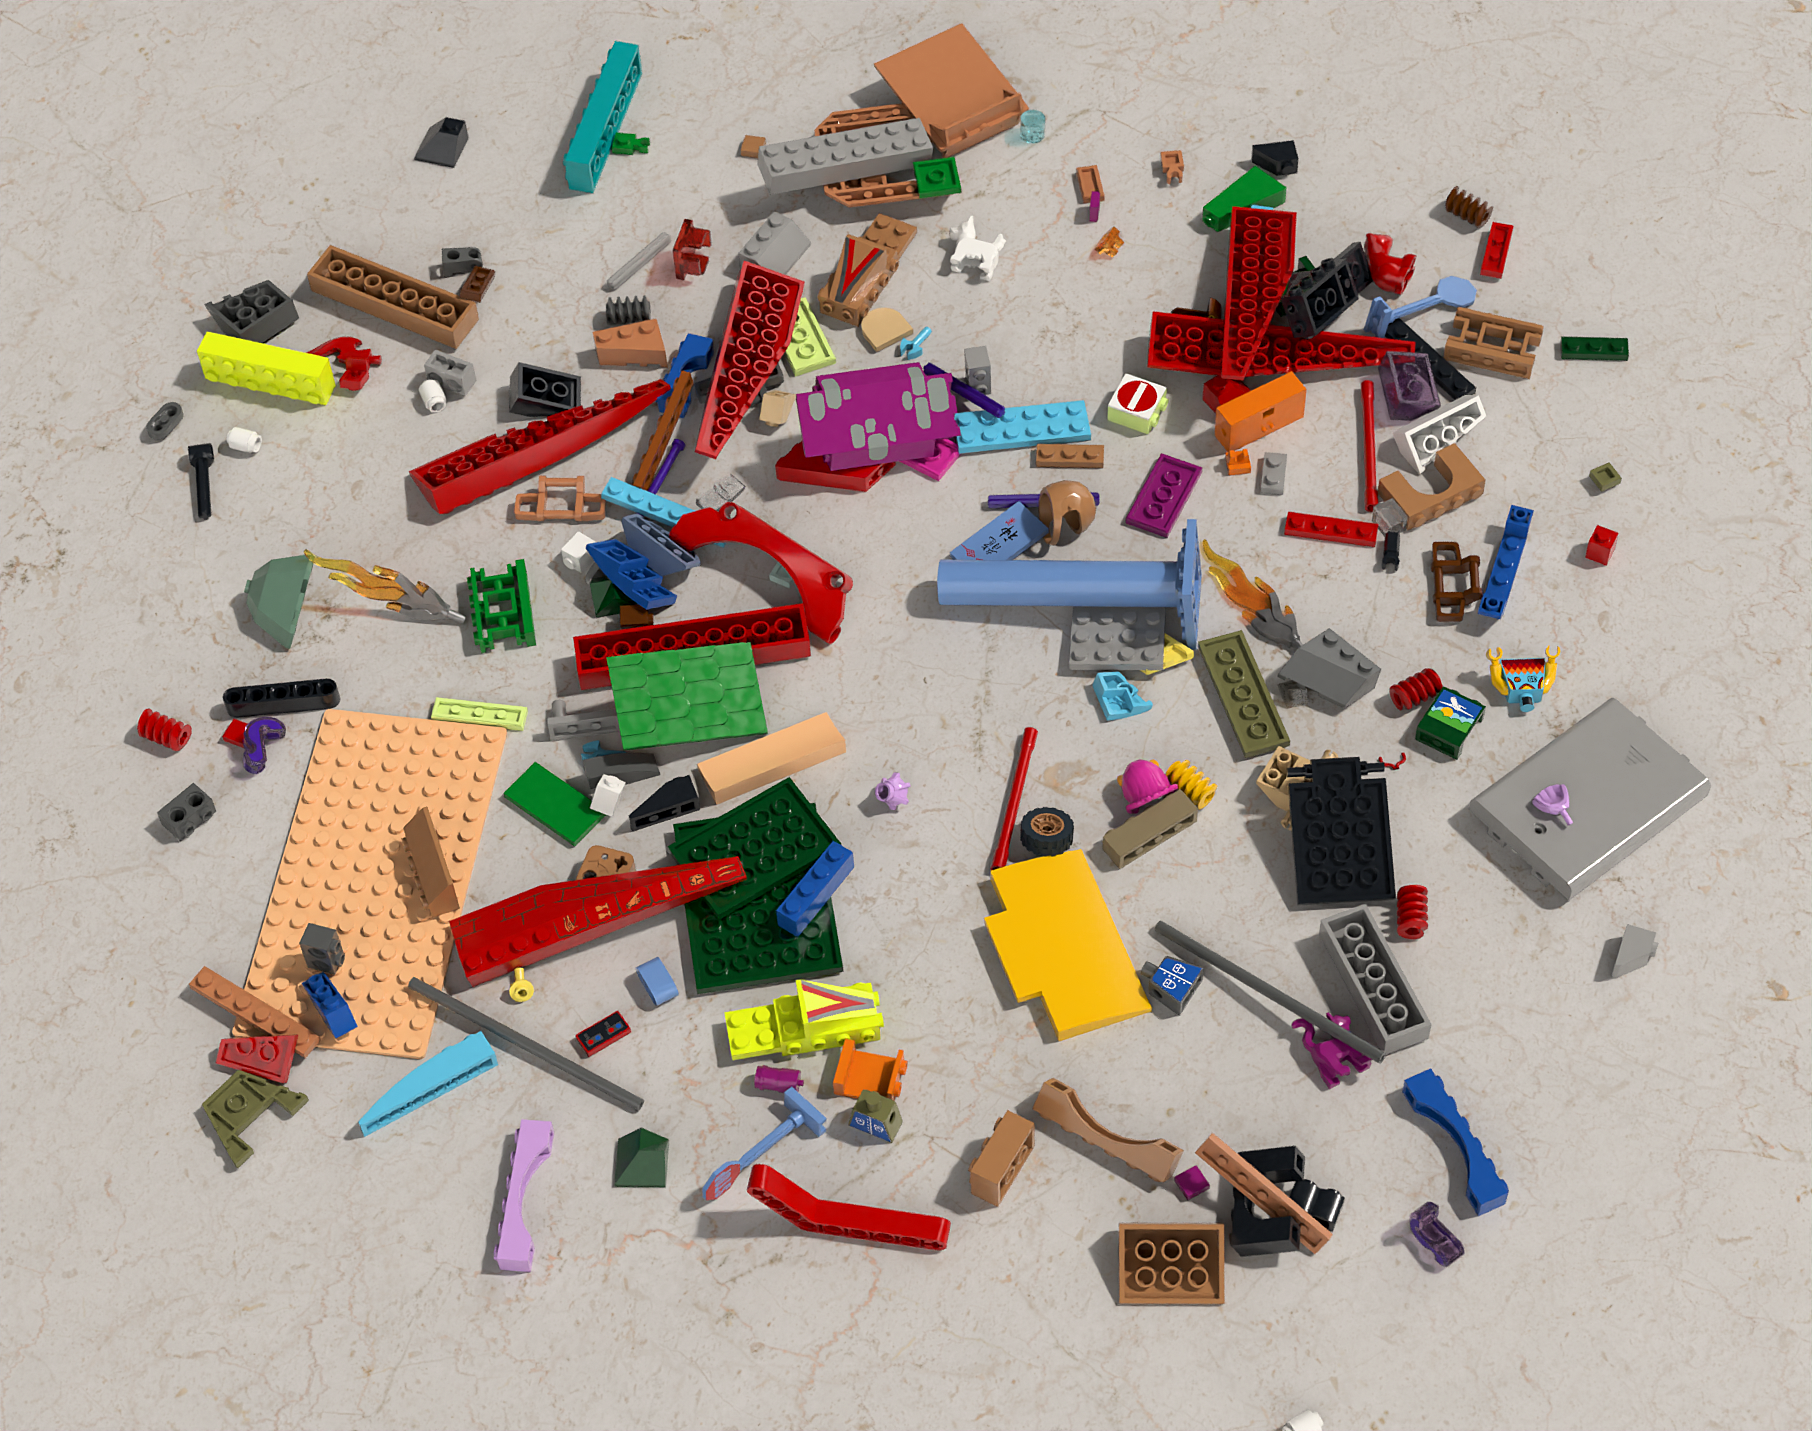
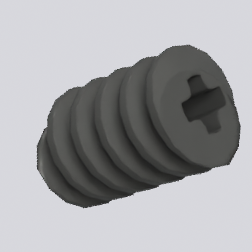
(628, 309)

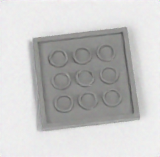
(1117, 638)

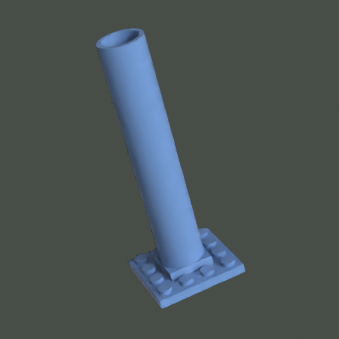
(1082, 583)

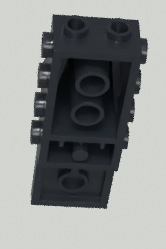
(1325, 292)

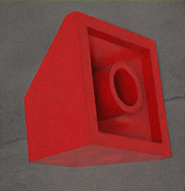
(1220, 391)

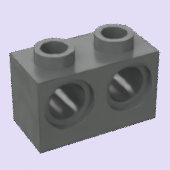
(184, 809)
(322, 948)

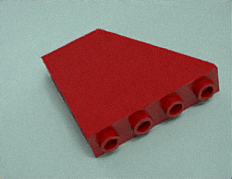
(814, 471)

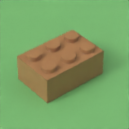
(1001, 1158)

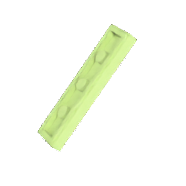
(480, 713)

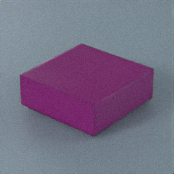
(1094, 206)
(1192, 1182)

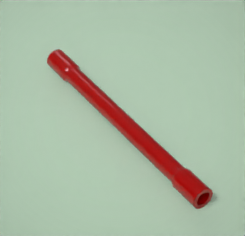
(1367, 399)
(1027, 746)

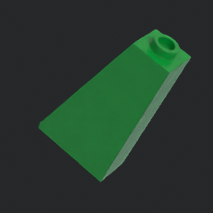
(1250, 189)

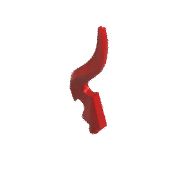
(347, 348)

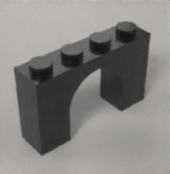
(1271, 1235)

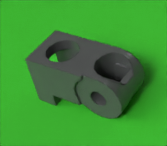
(460, 260)

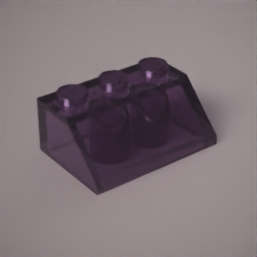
(1408, 385)

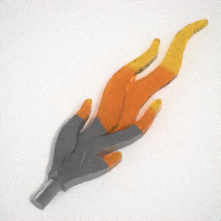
(420, 599)
(1265, 606)

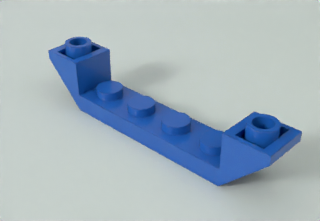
(1506, 562)

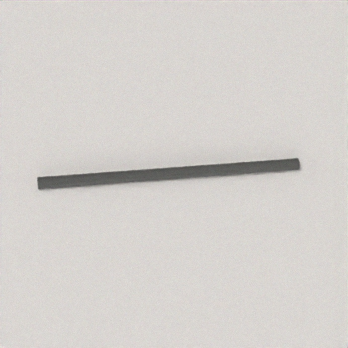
(1271, 992)
(526, 1043)

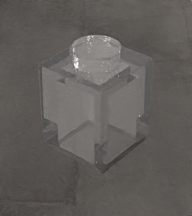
(1389, 517)

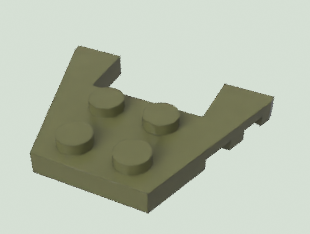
(240, 1103)

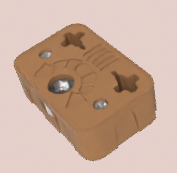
(605, 861)

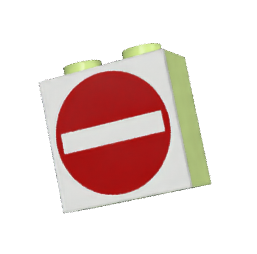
(1137, 404)

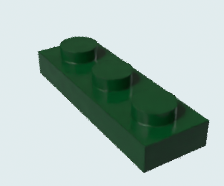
(1594, 348)

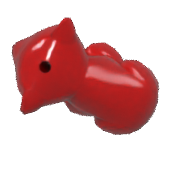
(1387, 272)

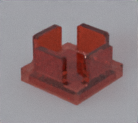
(684, 250)

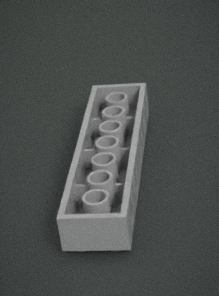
(843, 156)

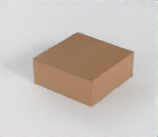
(751, 145)

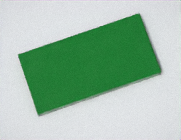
(554, 803)

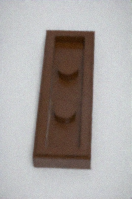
(477, 284)

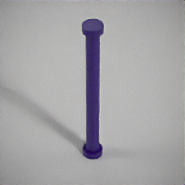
(677, 446)

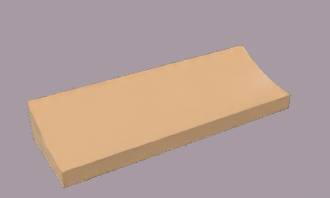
(771, 758)

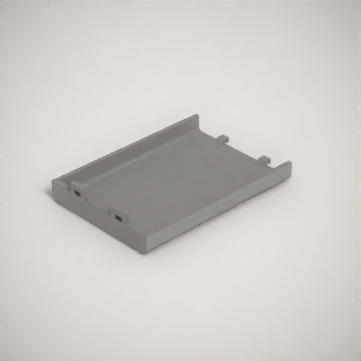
(1620, 792)

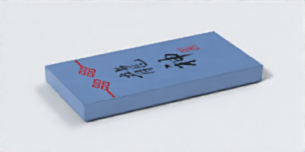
(1003, 537)

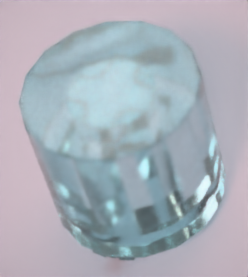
(1032, 126)

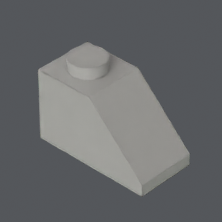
(1634, 950)

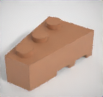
(631, 343)

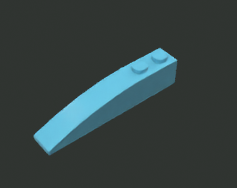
(431, 1080)

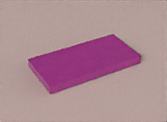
(1164, 495)

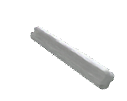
(638, 261)

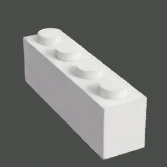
(1437, 430)

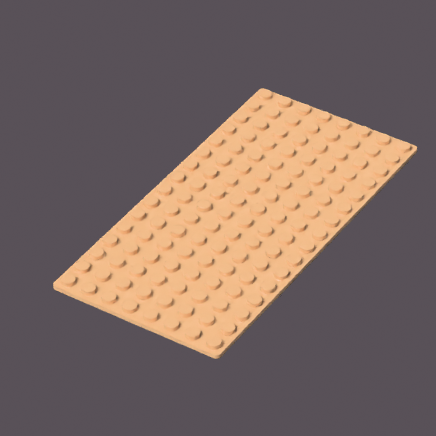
(353, 874)

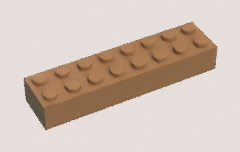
(393, 296)

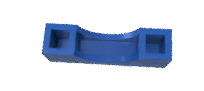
(693, 355)

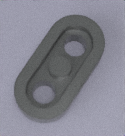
(162, 423)

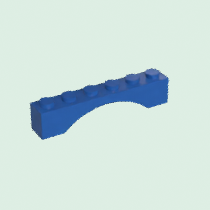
(1428, 1098)

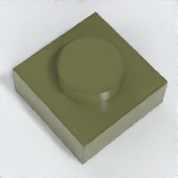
(1605, 476)

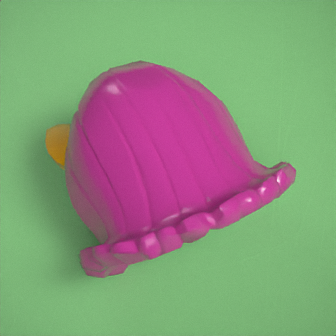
(1142, 783)

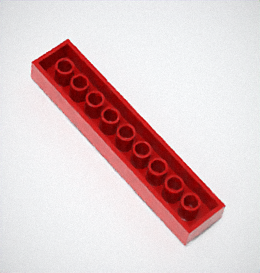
(773, 634)

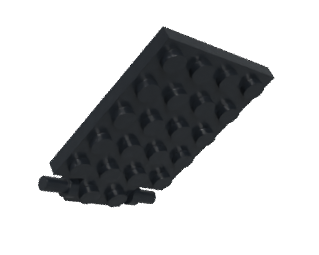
(1341, 832)

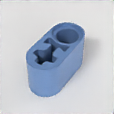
(657, 981)

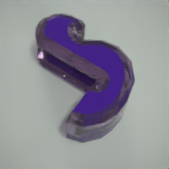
(253, 741)
(1435, 1235)

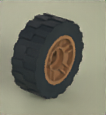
(1046, 831)

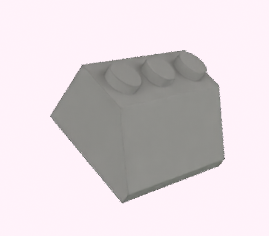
(775, 245)

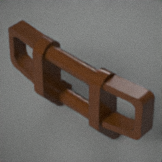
(1458, 566)

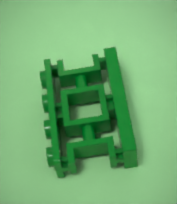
(519, 602)

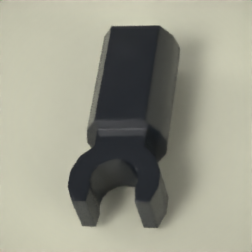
(1391, 550)

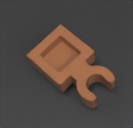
(1172, 164)

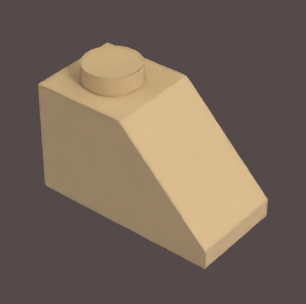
(776, 407)

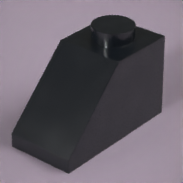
(1276, 157)

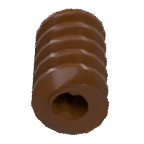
(1468, 209)

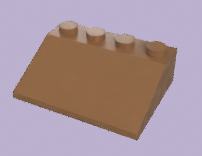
(1171, 1263)

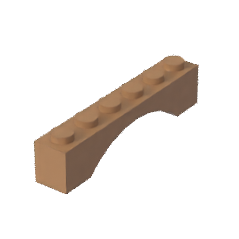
(1061, 1104)

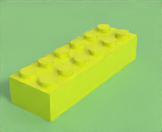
(266, 368)

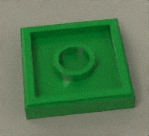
(937, 177)

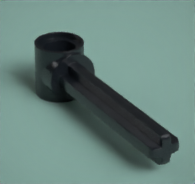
(201, 458)

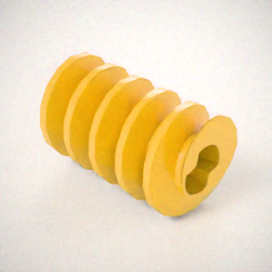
(1191, 784)

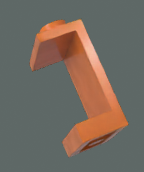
(868, 1071)

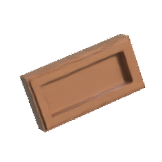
(1089, 181)

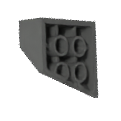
(255, 313)
(1332, 669)

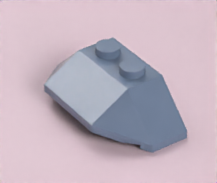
(654, 543)

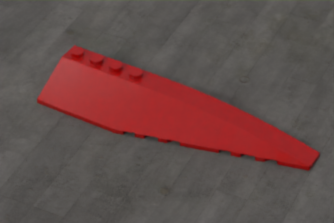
(1257, 274)
(750, 347)
(501, 460)

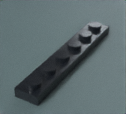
(1444, 373)

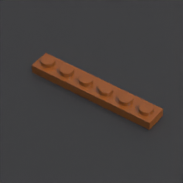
(665, 428)

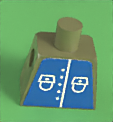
(876, 1115)

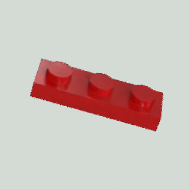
(1497, 250)

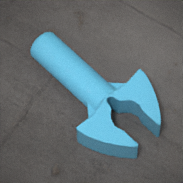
(915, 343)
(594, 746)

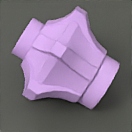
(892, 791)

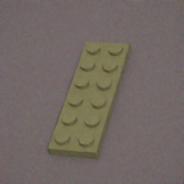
(1243, 694)

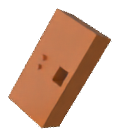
(1260, 412)

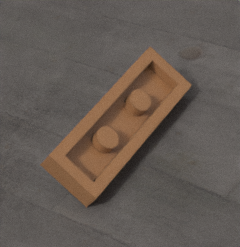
(1070, 456)

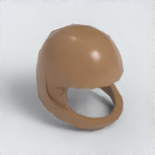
(1068, 501)

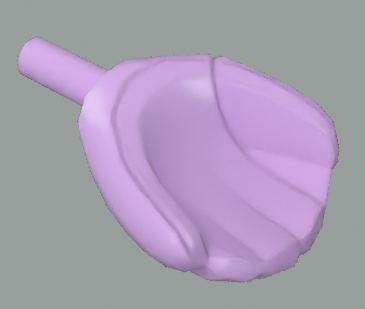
(1554, 800)

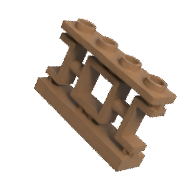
(1492, 356)

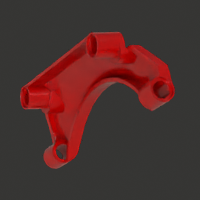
(812, 574)

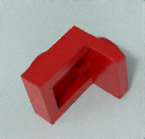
(355, 374)

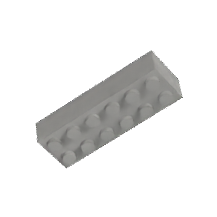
(1374, 979)

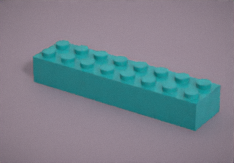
(603, 117)

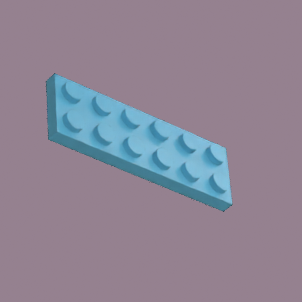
(1023, 427)

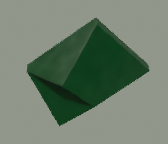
(607, 597)
(642, 1160)

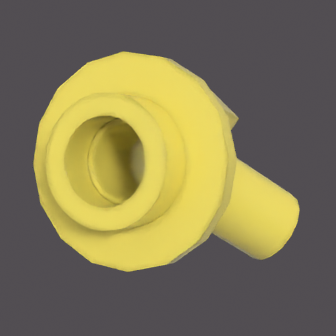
(521, 989)

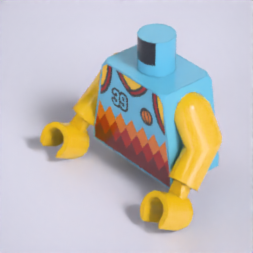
(1523, 679)

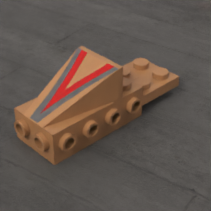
(865, 269)

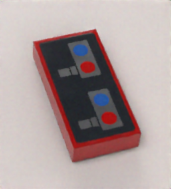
(603, 1033)

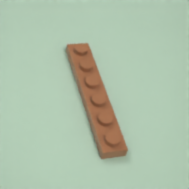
(252, 1010)
(1261, 1190)

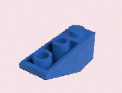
(330, 1004)

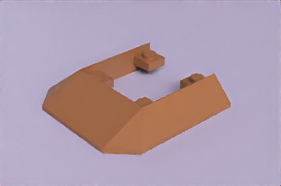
(874, 188)

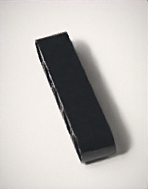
(281, 698)

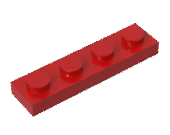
(1331, 529)

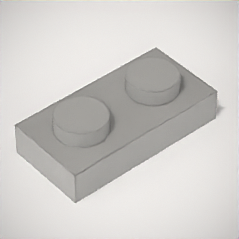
(1273, 473)

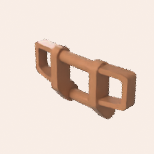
(541, 497)

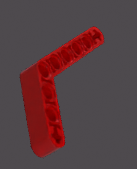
(844, 1218)

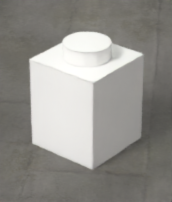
(575, 553)
(607, 795)

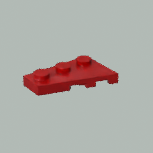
(259, 1055)

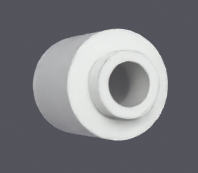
(433, 395)
(244, 440)
(1304, 1422)

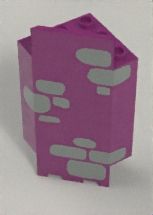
(876, 415)

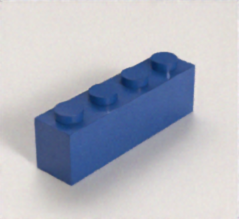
(815, 888)

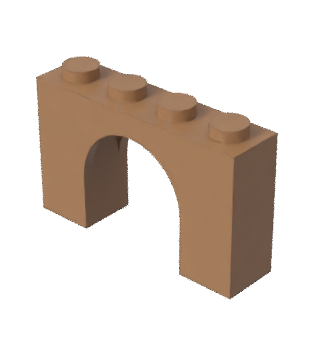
(1457, 470)

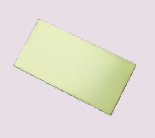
(808, 345)

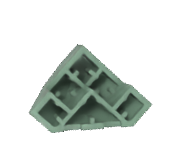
(278, 596)

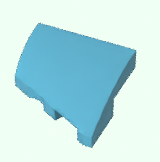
(1118, 697)

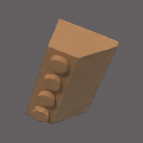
(430, 865)

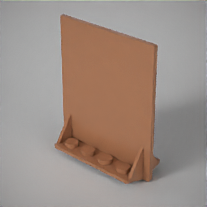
(953, 90)

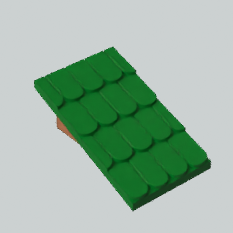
(686, 695)

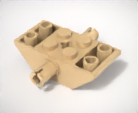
(1275, 782)

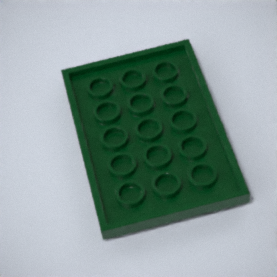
(771, 835)

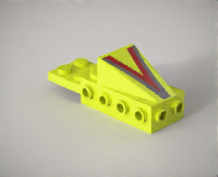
(807, 1022)

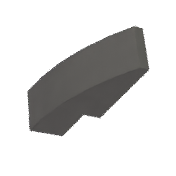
(624, 766)

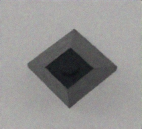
(444, 142)

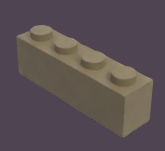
(1149, 828)

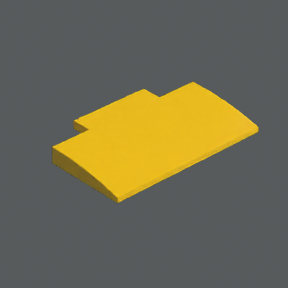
(1063, 945)

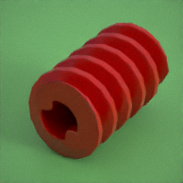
(1414, 688)
(163, 730)
(1412, 911)

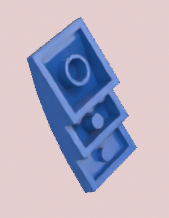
(630, 573)

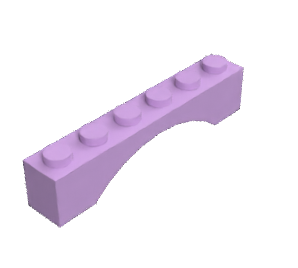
(533, 1147)

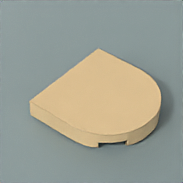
(884, 327)

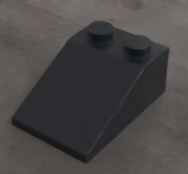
(542, 391)

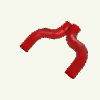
(1397, 764)

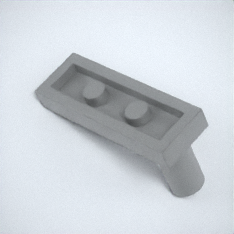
(579, 725)

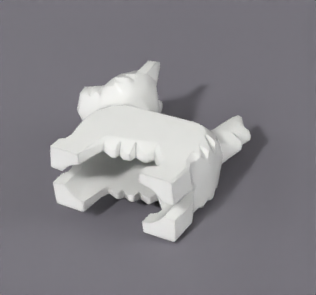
(973, 251)

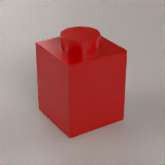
(1601, 545)

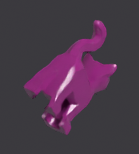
(1332, 1052)

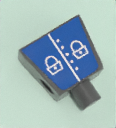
(1173, 982)

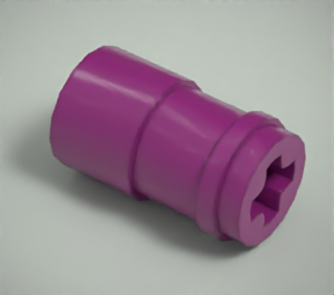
(777, 1079)

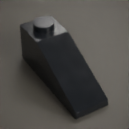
(668, 802)

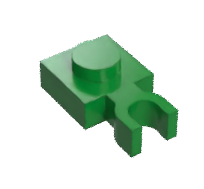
(628, 143)

